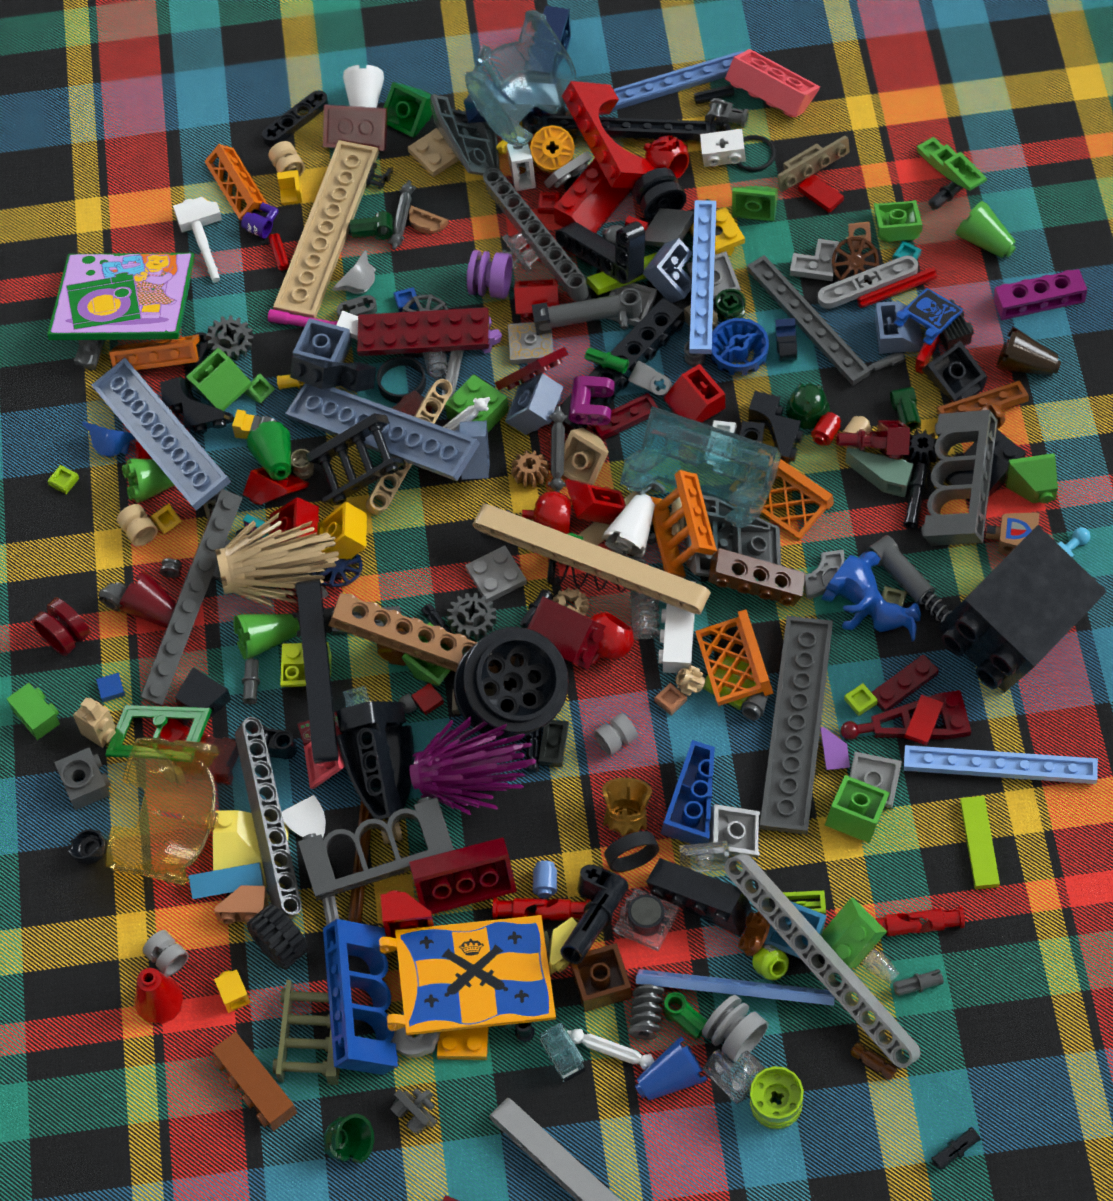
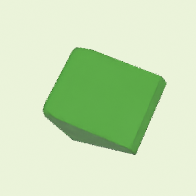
(260, 389)

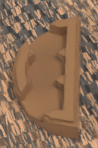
(425, 221)

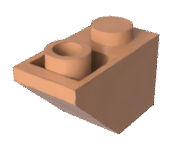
(242, 904)

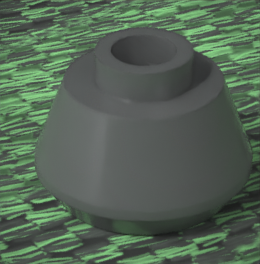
(111, 595)

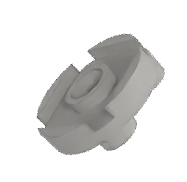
(417, 1046)

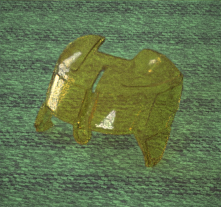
(175, 782)

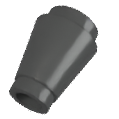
(754, 706)

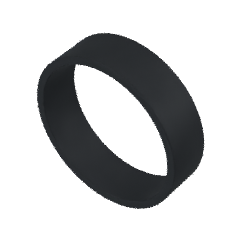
(399, 361)
(629, 842)

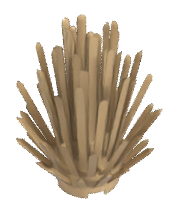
(268, 564)

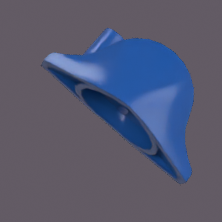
(108, 441)

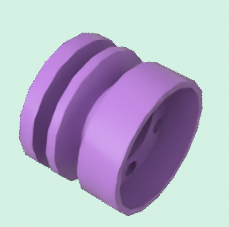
(487, 273)

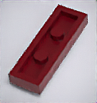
(626, 416)
(905, 683)

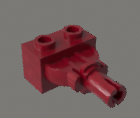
(891, 438)

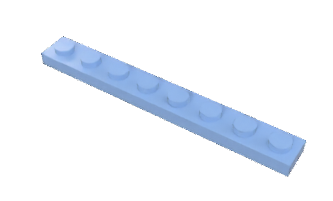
(703, 277)
(1001, 764)

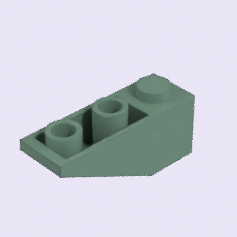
(883, 472)

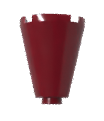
(148, 601)

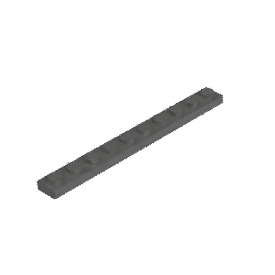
(190, 598)

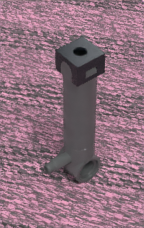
(623, 306)

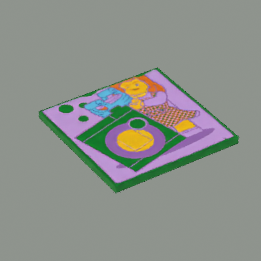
(122, 296)

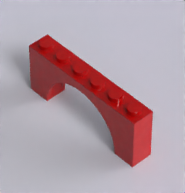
(585, 104)

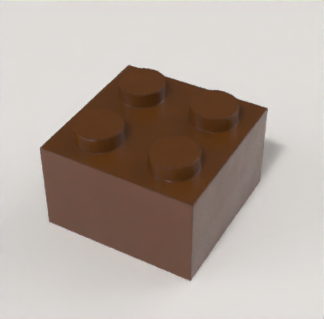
(601, 978)

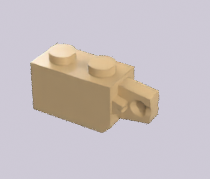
(95, 722)

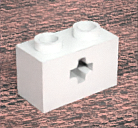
(723, 148)

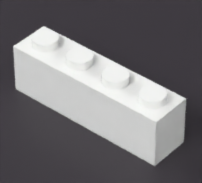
(676, 639)

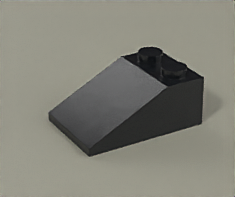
(1003, 452)

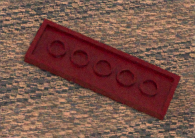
(423, 331)

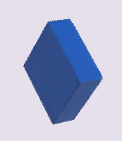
(403, 296)
(110, 687)

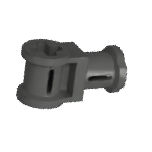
(726, 113)

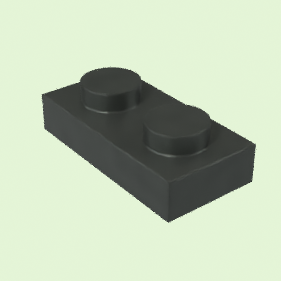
(553, 743)

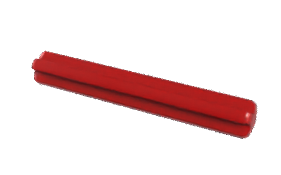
(897, 287)

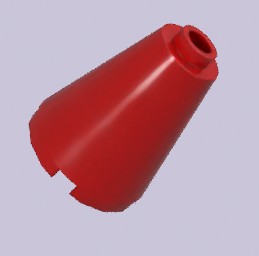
(157, 997)

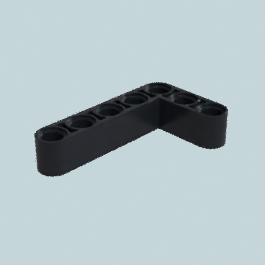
(620, 261)

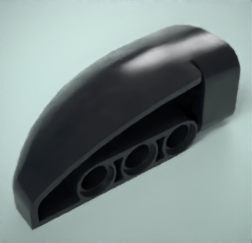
(377, 754)

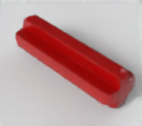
(278, 251)

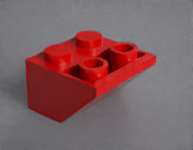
(696, 395)
(595, 501)

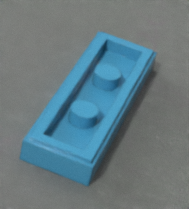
(225, 880)

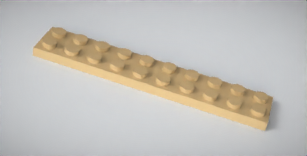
(326, 229)

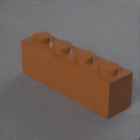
(254, 1081)

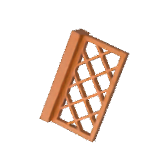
(807, 488)
(753, 658)

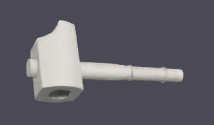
(194, 215)

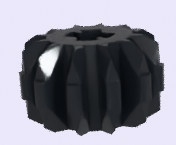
(922, 448)

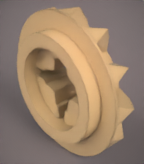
(581, 602)

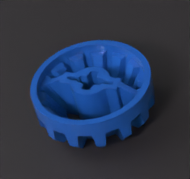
(733, 342)

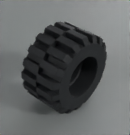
(277, 936)

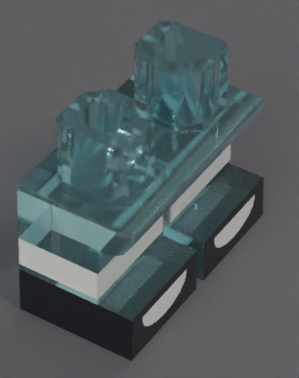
(562, 1052)

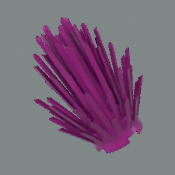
(463, 766)

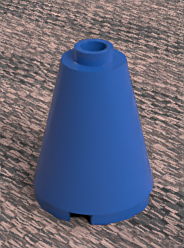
(670, 1072)

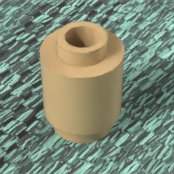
(855, 424)

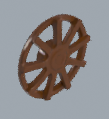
(854, 260)

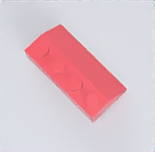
(771, 83)

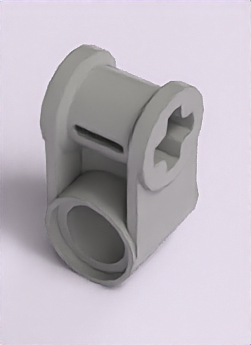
(647, 377)

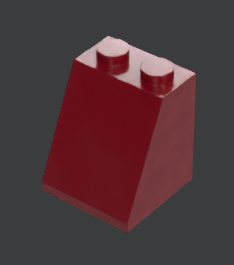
(570, 631)

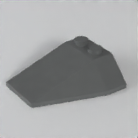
(471, 142)
(756, 540)

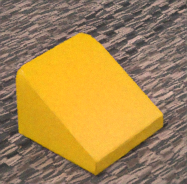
(165, 519)

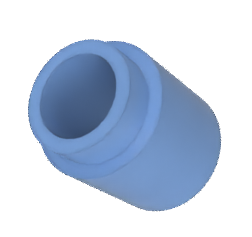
(544, 879)

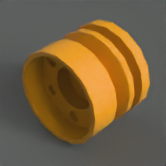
(542, 157)

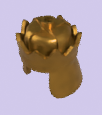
(626, 804)

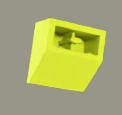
(293, 665)

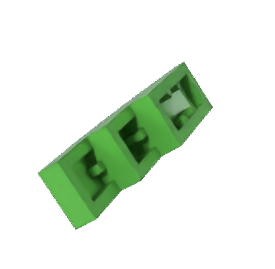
(951, 164)

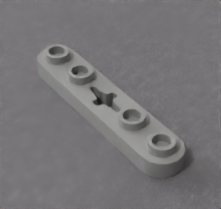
(854, 286)

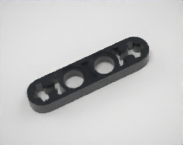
(293, 116)

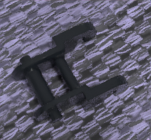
(385, 178)

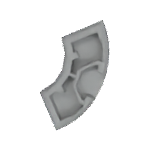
(817, 581)

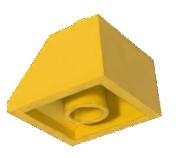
(348, 527)

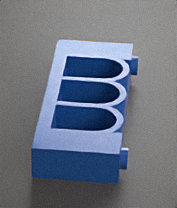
(350, 1051)

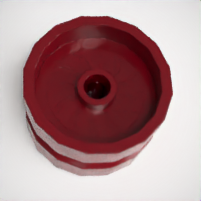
(60, 626)

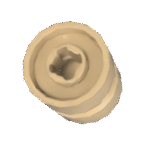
(285, 158)
(137, 525)

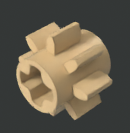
(690, 680)

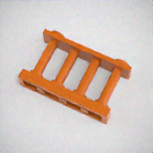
(697, 524)

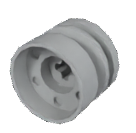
(735, 1028)

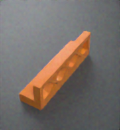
(238, 176)
(157, 352)

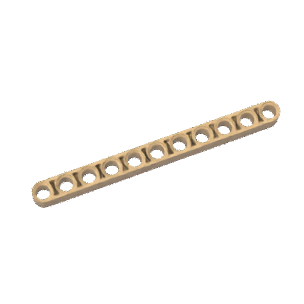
(591, 559)

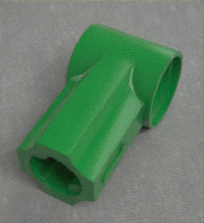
(686, 1017)

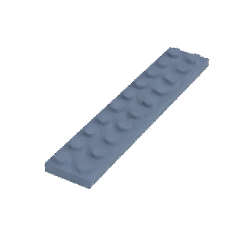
(161, 434)
(406, 436)

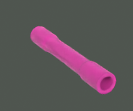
(291, 319)

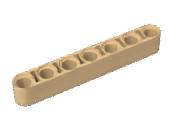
(380, 490)

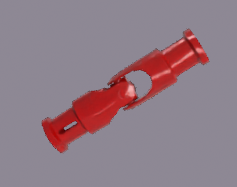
(549, 909)
(907, 923)

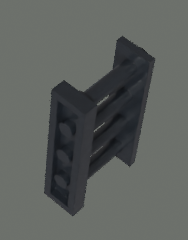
(339, 446)

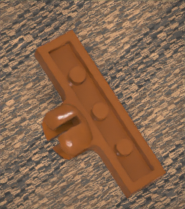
(993, 400)

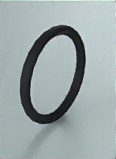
(773, 150)

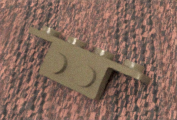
(811, 161)

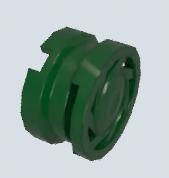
(730, 304)

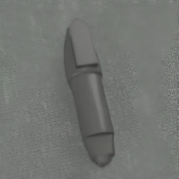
(892, 360)

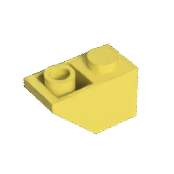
(558, 938)

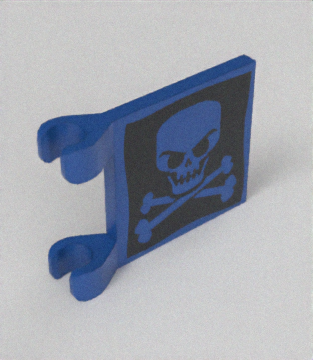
(931, 312)

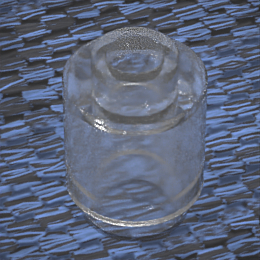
(436, 363)

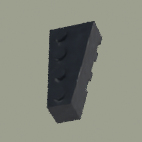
(700, 895)

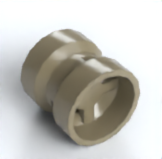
(300, 464)

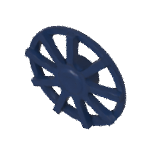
(340, 571)

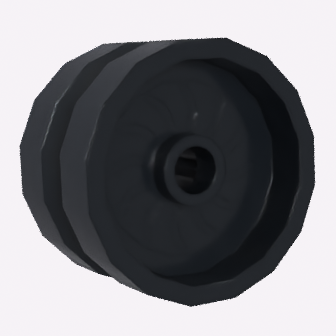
(658, 190)

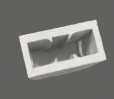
(521, 157)

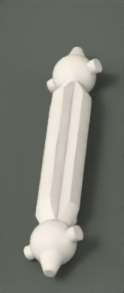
(469, 413)
(610, 1048)

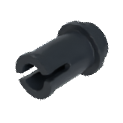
(524, 1032)

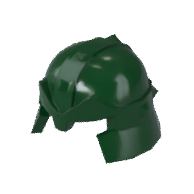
(807, 405)
(349, 1138)

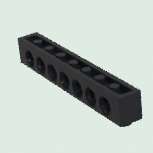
(635, 343)

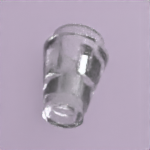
(880, 966)

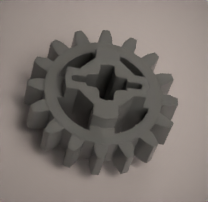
(230, 337)
(482, 620)

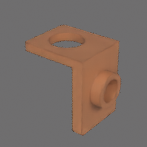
(853, 226)

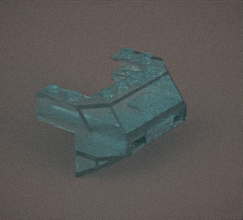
(726, 463)

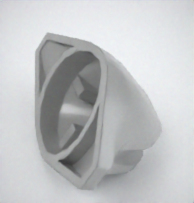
(358, 278)

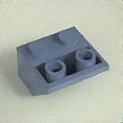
(892, 337)

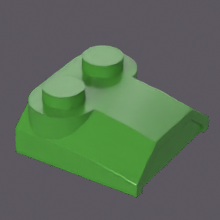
(898, 221)

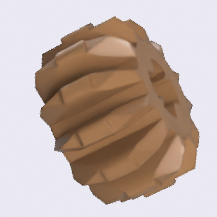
(529, 469)

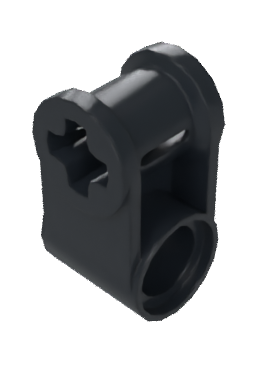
(275, 739)

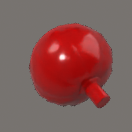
(668, 153)
(551, 510)
(617, 637)

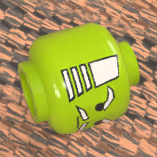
(770, 962)

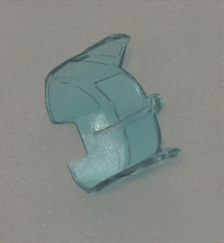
(527, 73)

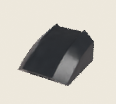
(956, 373)

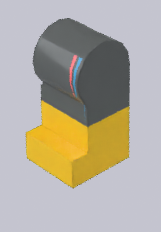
(244, 423)

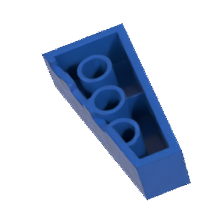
(690, 806)

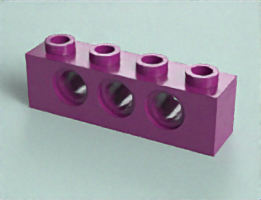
(1040, 294)

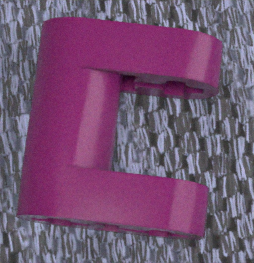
(582, 390)

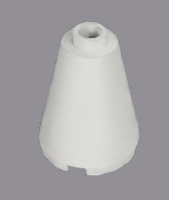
(363, 85)
(631, 527)

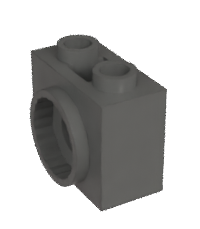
(86, 766)

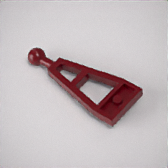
(952, 713)

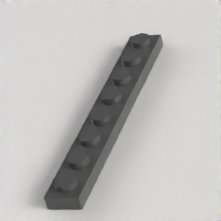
(808, 320)

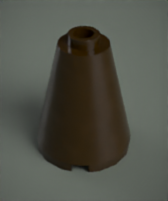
(1027, 355)

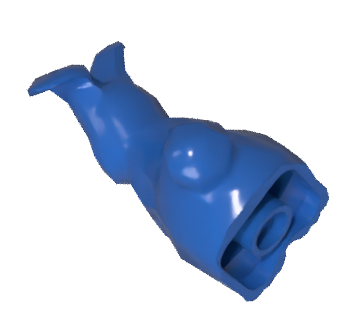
(858, 585)

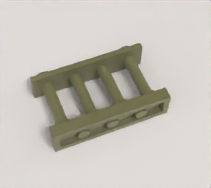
(280, 1065)

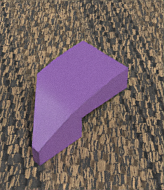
(834, 750)

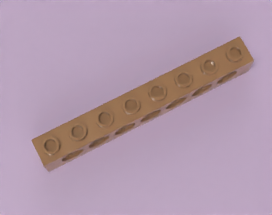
(409, 643)

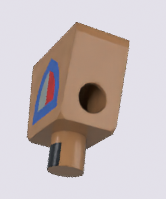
(1012, 530)

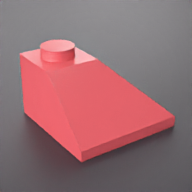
(321, 772)

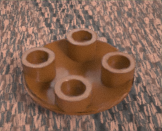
(755, 933)

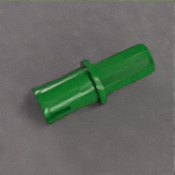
(606, 360)

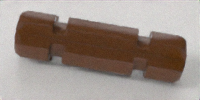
(873, 1061)

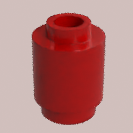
(826, 429)

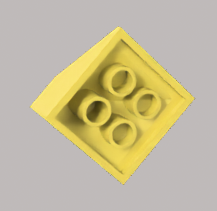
(237, 842)

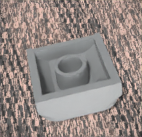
(737, 827)

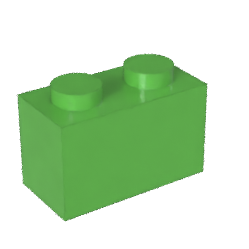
(33, 710)

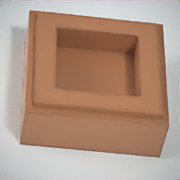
(670, 699)

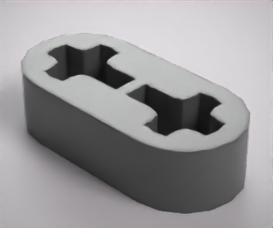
(356, 306)

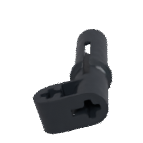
(605, 892)

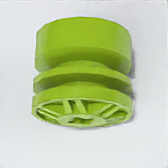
(782, 1085)

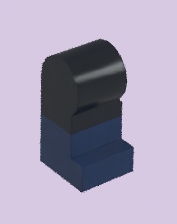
(786, 339)

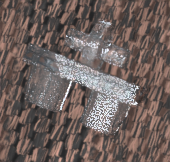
(525, 258)

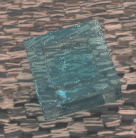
(356, 696)

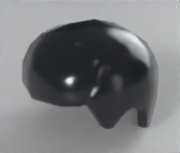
(88, 847)

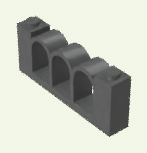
(951, 430)
(316, 859)

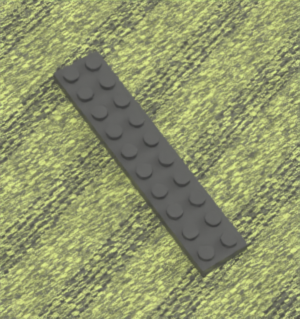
(796, 725)

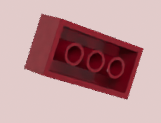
(463, 876)

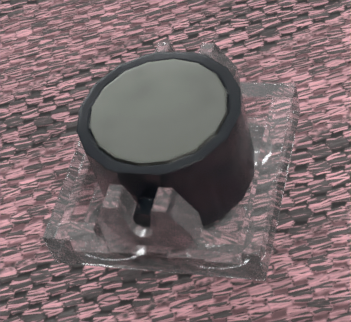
(646, 919)

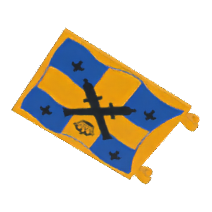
(472, 975)

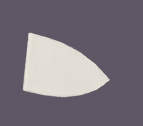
(305, 817)

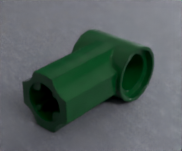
(379, 226)
(905, 404)

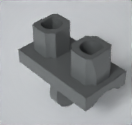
(89, 353)
(407, 1102)

